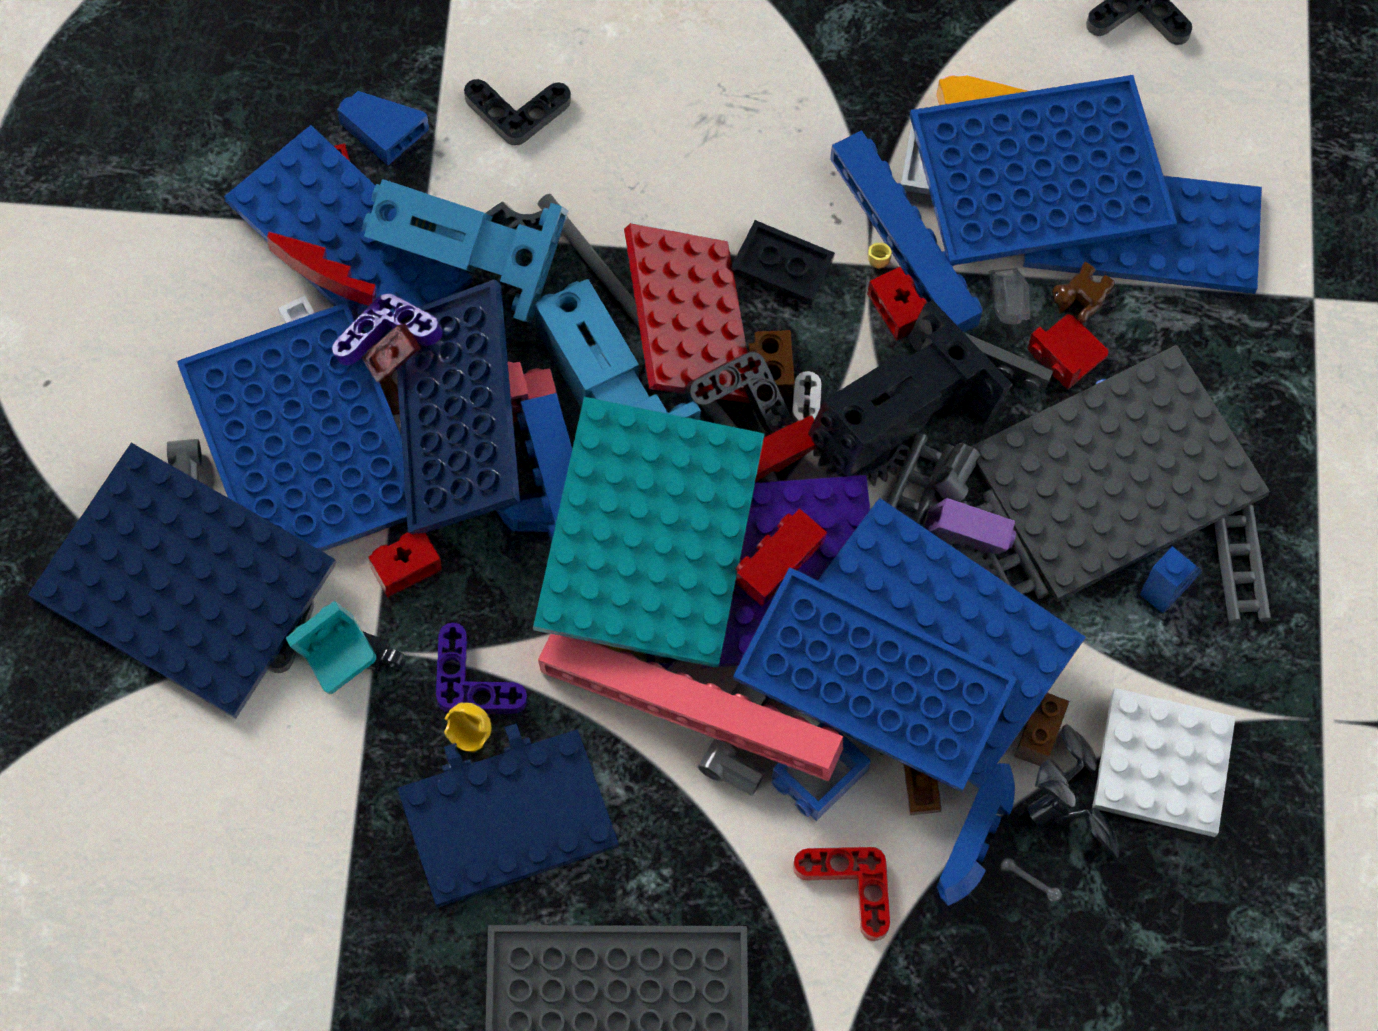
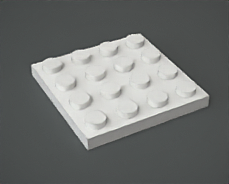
(1164, 762)

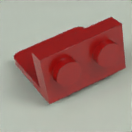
(1067, 350)

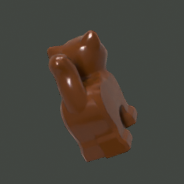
(1085, 291)

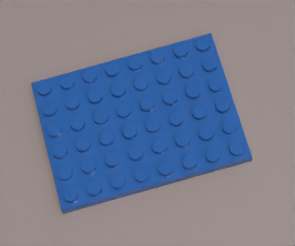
(1042, 170)
(301, 431)
(947, 595)

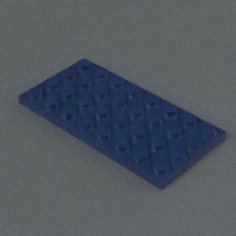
(458, 414)

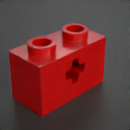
(896, 301)
(394, 573)

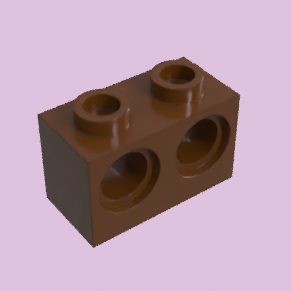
(779, 363)
(1042, 730)

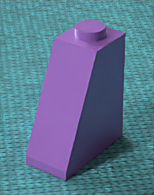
(970, 526)

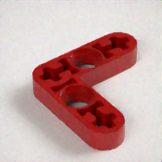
(864, 876)

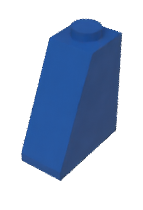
(382, 124)
(1169, 579)

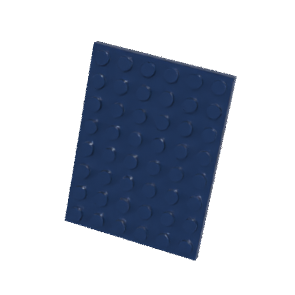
(183, 579)

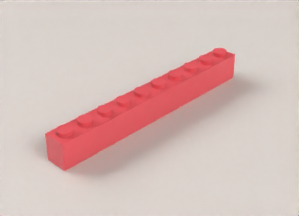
(693, 704)

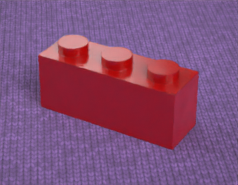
(789, 547)

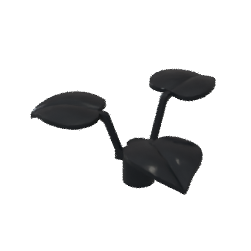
(1061, 796)

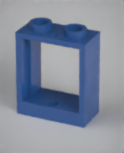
(805, 802)

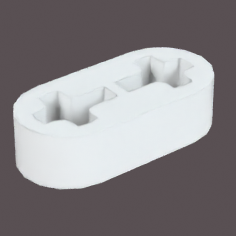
(800, 399)

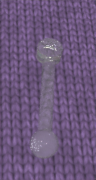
(1053, 894)

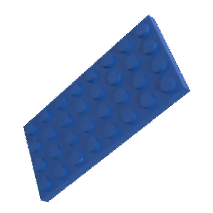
(322, 199)
(1208, 249)
(875, 679)

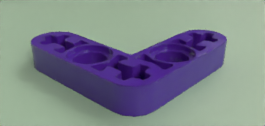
(349, 350)
(466, 690)

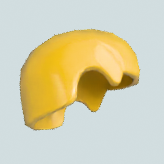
(468, 726)

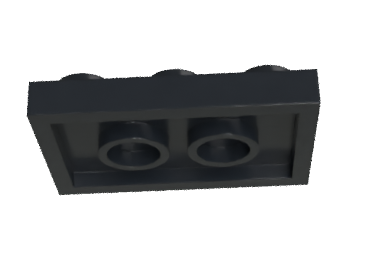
(782, 262)

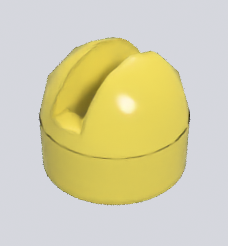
(879, 255)

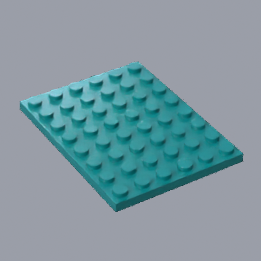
(649, 532)

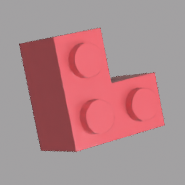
(528, 386)

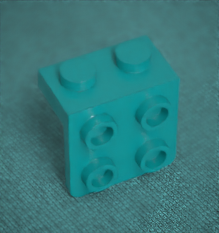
(333, 646)

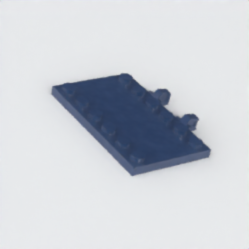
(506, 815)

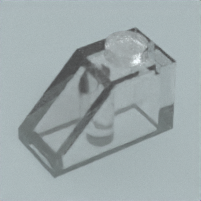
(1010, 295)

